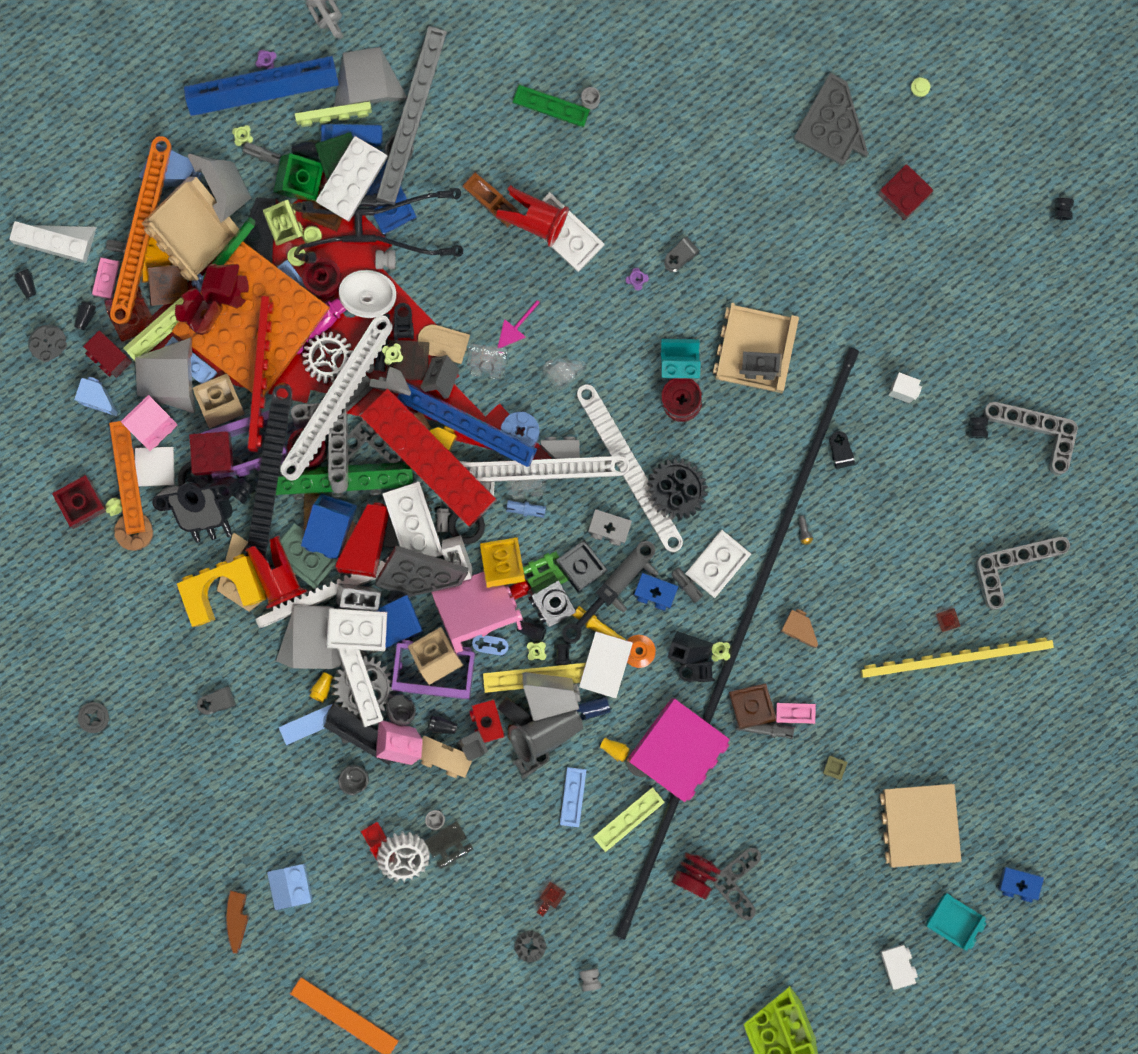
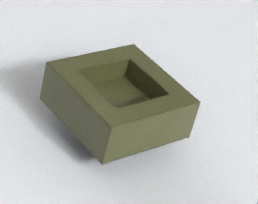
(835, 767)

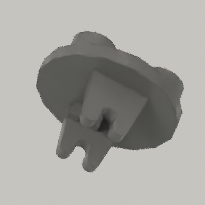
(53, 336)

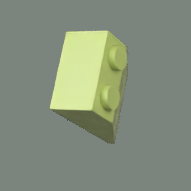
(283, 222)

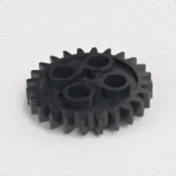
(663, 498)

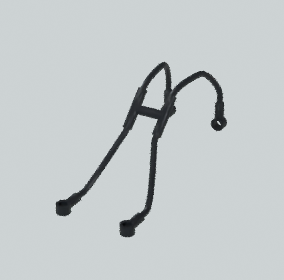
(308, 207)

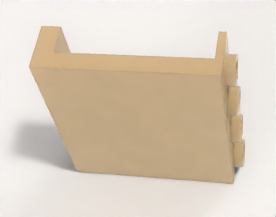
(189, 228)
(754, 332)
(921, 825)

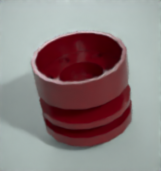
(674, 391)
(696, 875)

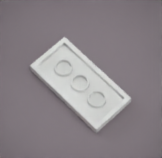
(351, 178)
(575, 242)
(412, 520)

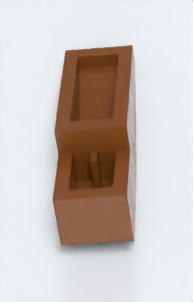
(488, 196)
(236, 919)

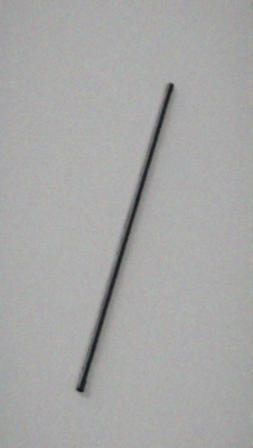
(848, 364)

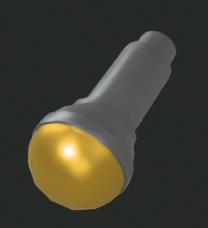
(805, 537)

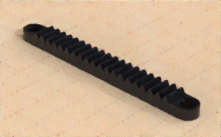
(269, 469)

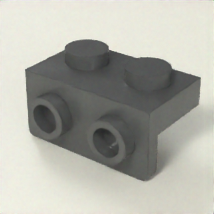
(761, 364)

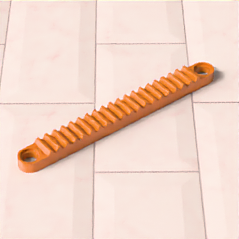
(138, 239)

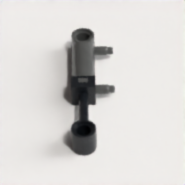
(614, 586)

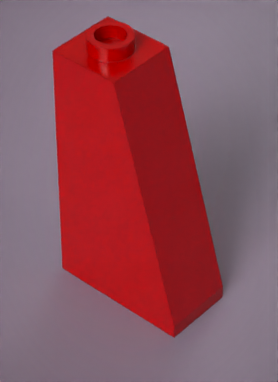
(365, 544)

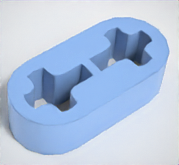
(492, 640)

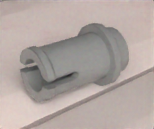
(442, 520)

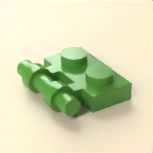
(540, 577)

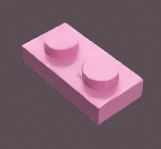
(106, 278)
(795, 713)

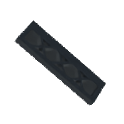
(351, 729)

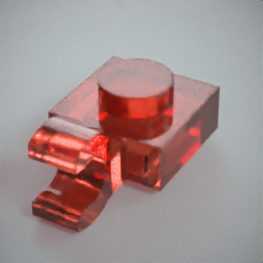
(551, 896)

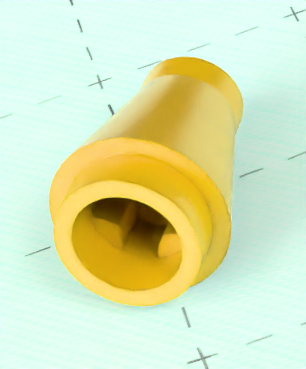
(321, 687)
(615, 749)

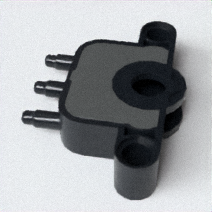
(200, 507)

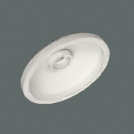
(368, 287)

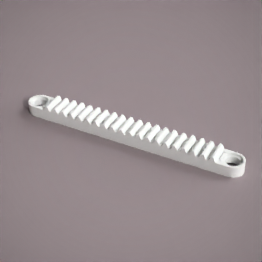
(336, 398)
(547, 469)
(635, 477)
(313, 598)

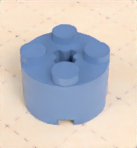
(523, 421)

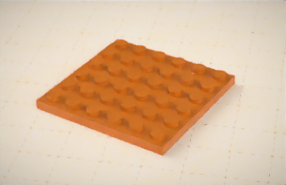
(235, 332)

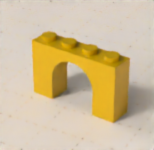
(195, 589)

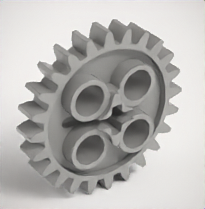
(380, 684)

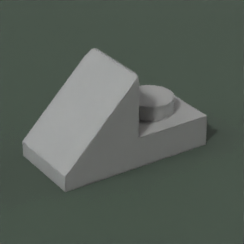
(394, 382)

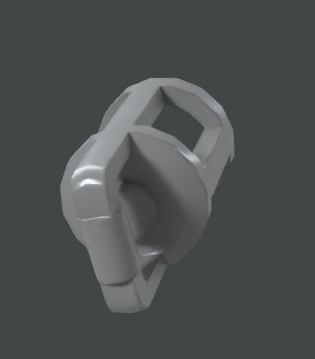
(329, 19)

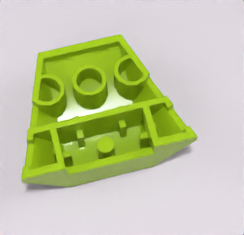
(782, 1027)

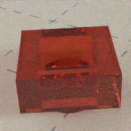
(948, 620)

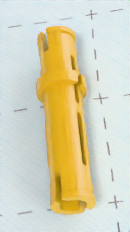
(596, 625)

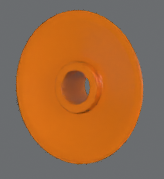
(648, 651)

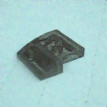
(414, 360)

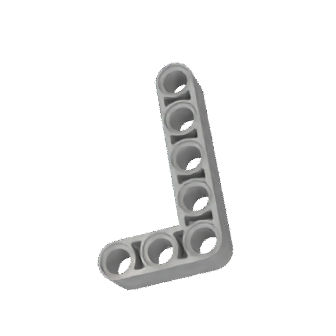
(1039, 419)
(336, 439)
(1014, 560)

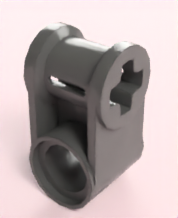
(683, 253)
(220, 700)
(530, 769)

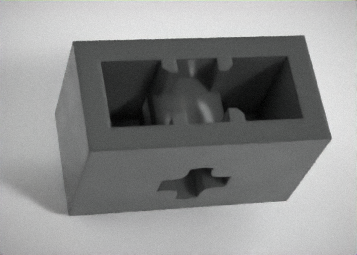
(358, 597)

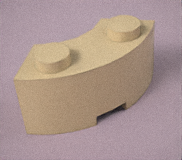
(444, 757)

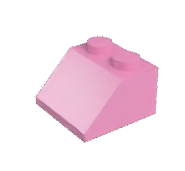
(149, 423)
(398, 743)

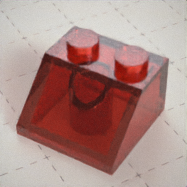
(140, 317)

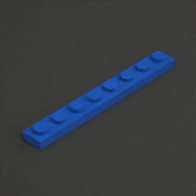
(469, 425)

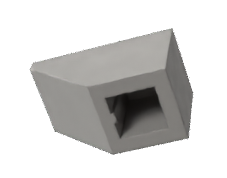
(561, 448)

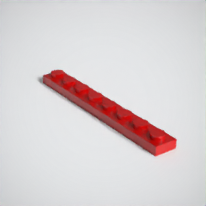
(260, 381)

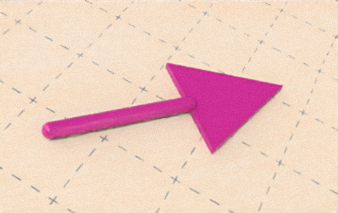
(510, 333)

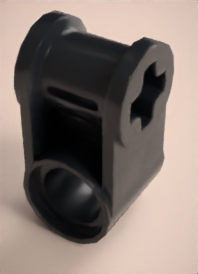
(403, 323)
(841, 453)
(698, 672)

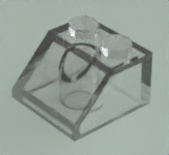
(487, 361)
(562, 372)

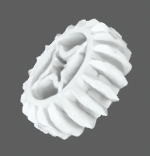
(320, 361)
(404, 847)

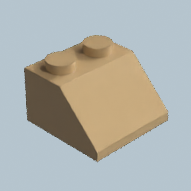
(218, 401)
(434, 655)

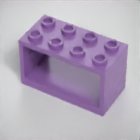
(238, 428)
(430, 690)

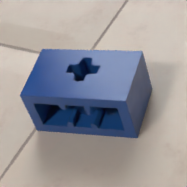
(649, 583)
(1032, 884)

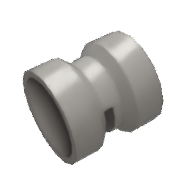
(590, 94)
(387, 259)
(435, 820)
(590, 980)

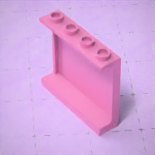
(475, 609)

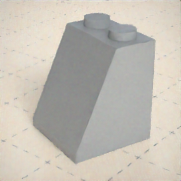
(550, 694)

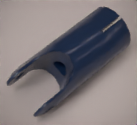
(593, 708)

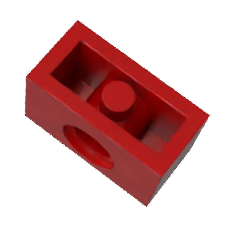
(487, 709)

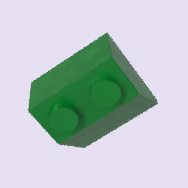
(298, 177)

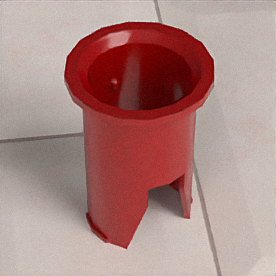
(541, 218)
(280, 582)

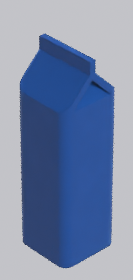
(368, 133)

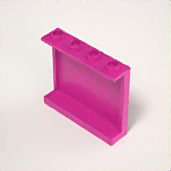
(678, 750)

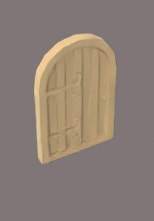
(445, 342)

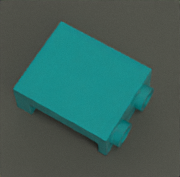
(680, 358)
(956, 922)

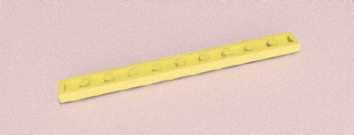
(965, 656)

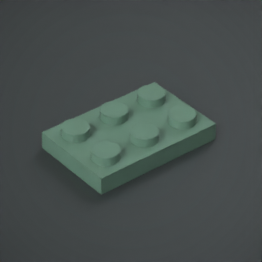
(308, 565)

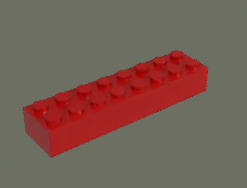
(428, 457)

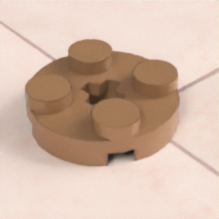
(136, 542)

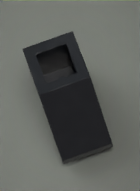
(689, 649)

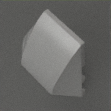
(367, 77)
(224, 183)
(167, 375)
(307, 639)

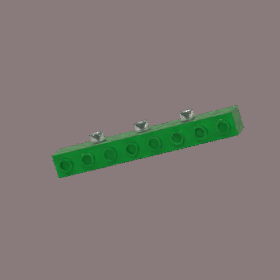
(360, 477)

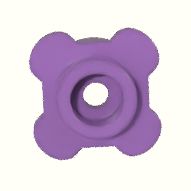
(262, 55)
(636, 273)

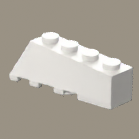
(63, 241)

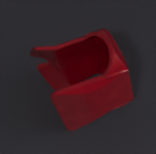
(224, 285)
(191, 311)

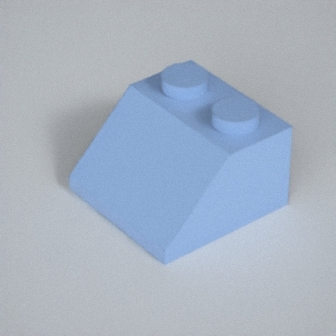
(95, 396)
(290, 887)

